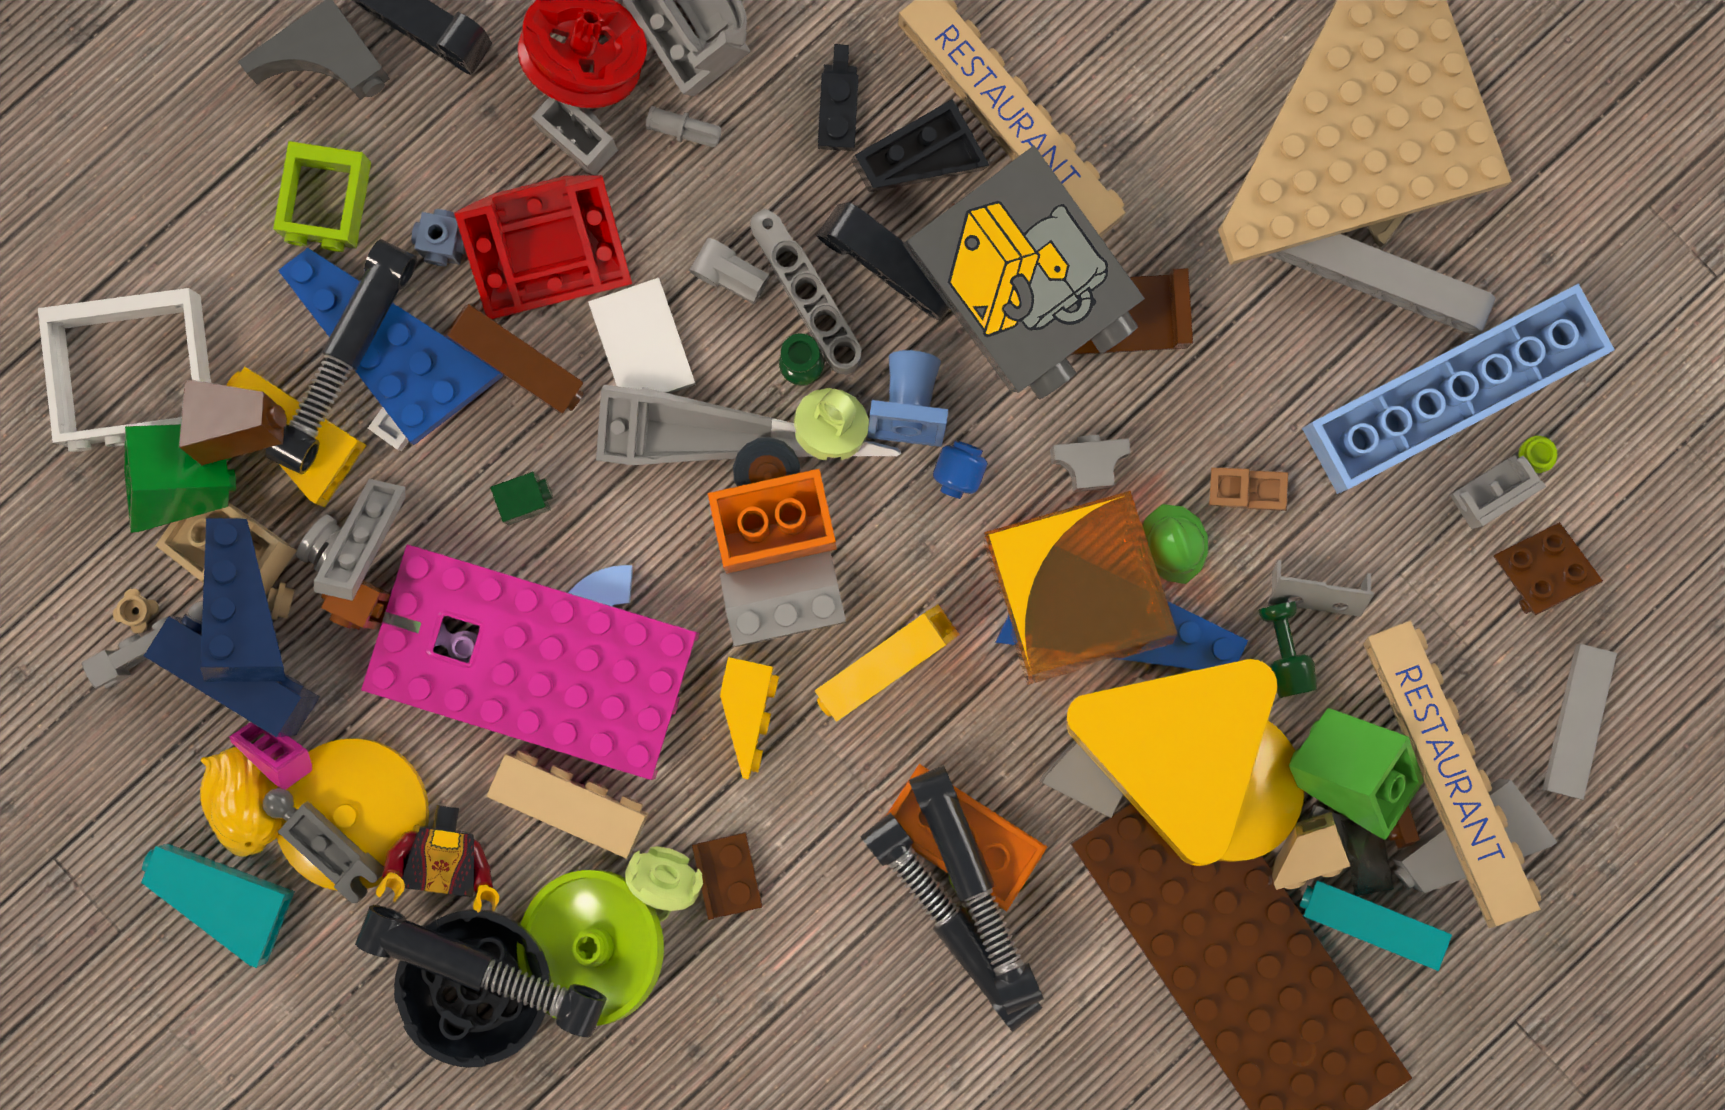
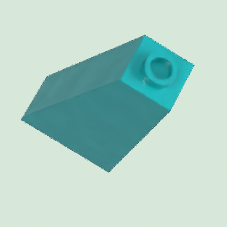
(222, 901)
(1376, 924)

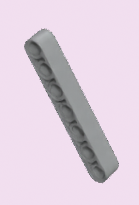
(1394, 281)

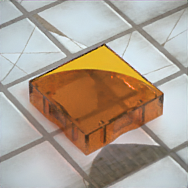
(1079, 587)

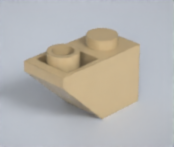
(1310, 852)

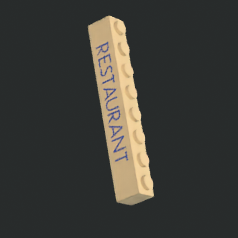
(1003, 104)
(1451, 775)

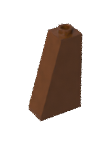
(515, 359)

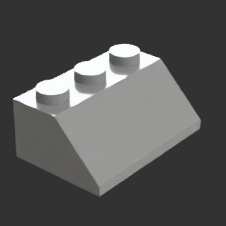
(782, 599)

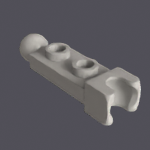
(113, 667)

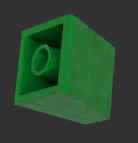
(166, 481)

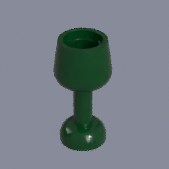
(801, 360)
(1293, 672)

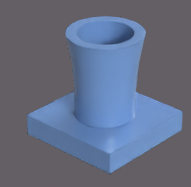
(908, 412)

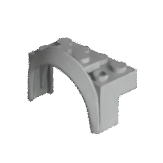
(691, 59)

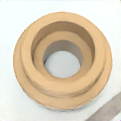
(280, 601)

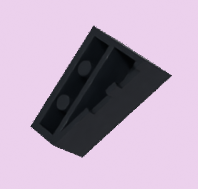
(922, 151)

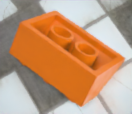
(772, 521)

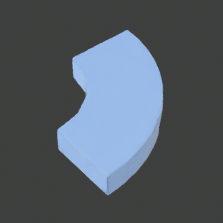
(607, 585)

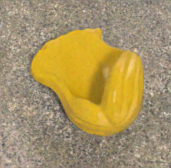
(233, 802)

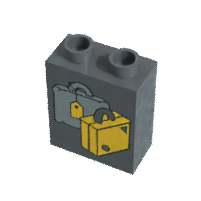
(1027, 275)

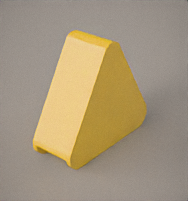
(1181, 749)

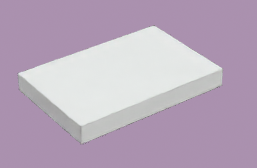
(642, 339)

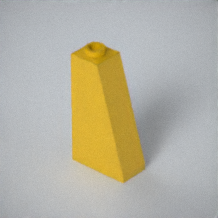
(336, 450)
(886, 663)

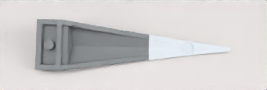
(669, 428)

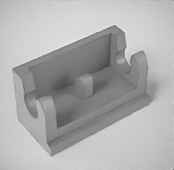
(1497, 491)

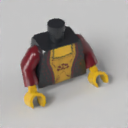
(439, 862)

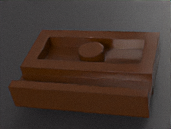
(727, 875)

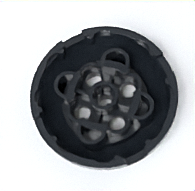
(454, 1029)

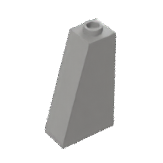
(1082, 779)
(1433, 860)

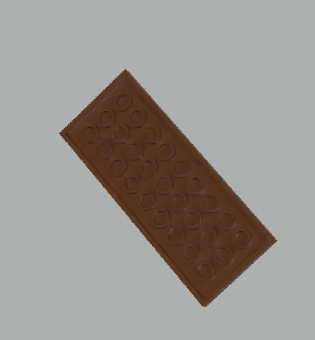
(1243, 971)

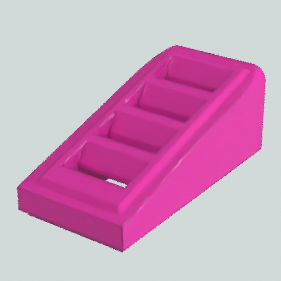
(284, 770)

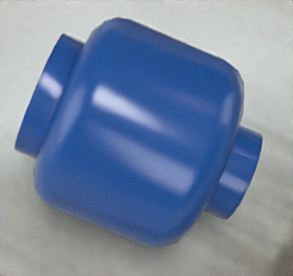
(960, 469)

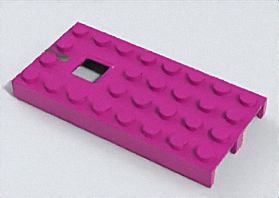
(541, 665)

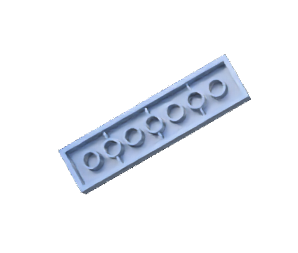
(1458, 389)

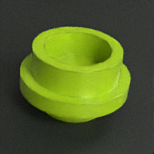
(1539, 452)

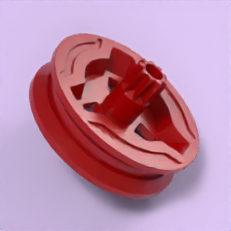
(564, 68)

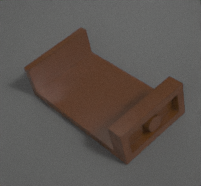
(1161, 317)

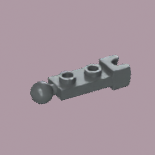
(323, 844)

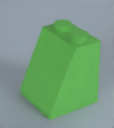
(1358, 770)

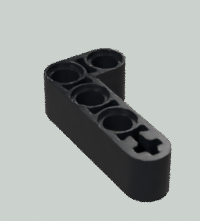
(450, 37)
(881, 252)

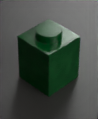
(522, 497)

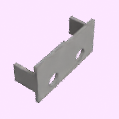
(1318, 595)

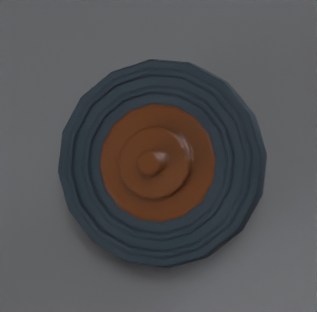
(764, 460)

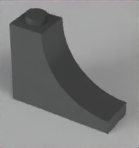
(321, 44)

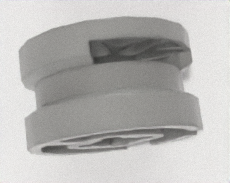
(318, 541)

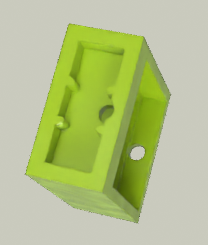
(327, 159)

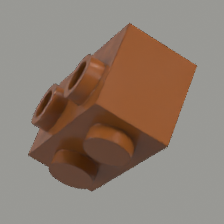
(364, 611)

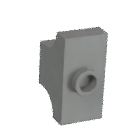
(1090, 461)

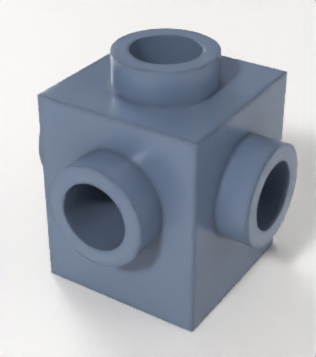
(442, 250)

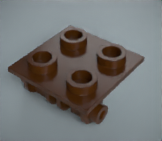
(1547, 569)

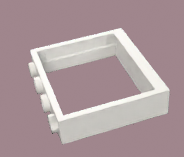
(56, 363)

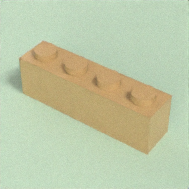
(568, 804)

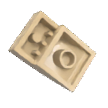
(186, 545)

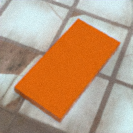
(1005, 847)

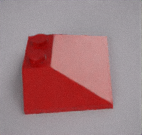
(543, 244)

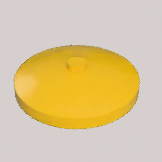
(365, 793)
(1270, 801)

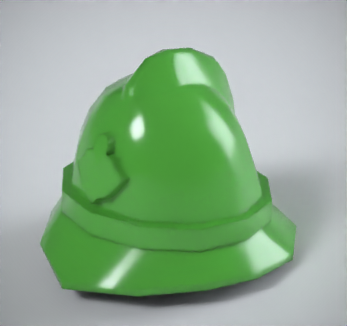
(1176, 542)

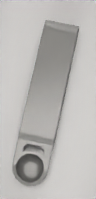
(774, 243)

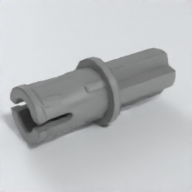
(683, 127)

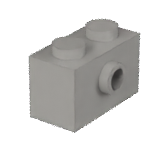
(576, 134)

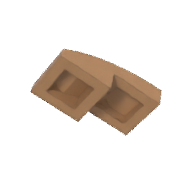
(1248, 489)

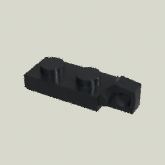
(838, 103)

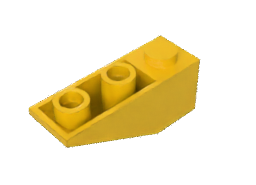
(744, 702)

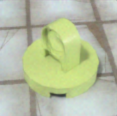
(831, 424)
(663, 880)

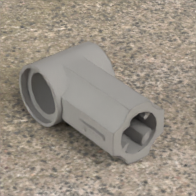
(720, 266)

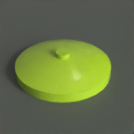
(597, 938)

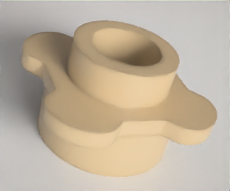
(124, 610)

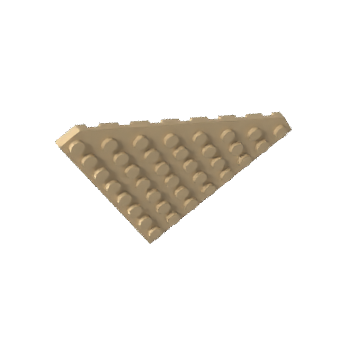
(1368, 131)

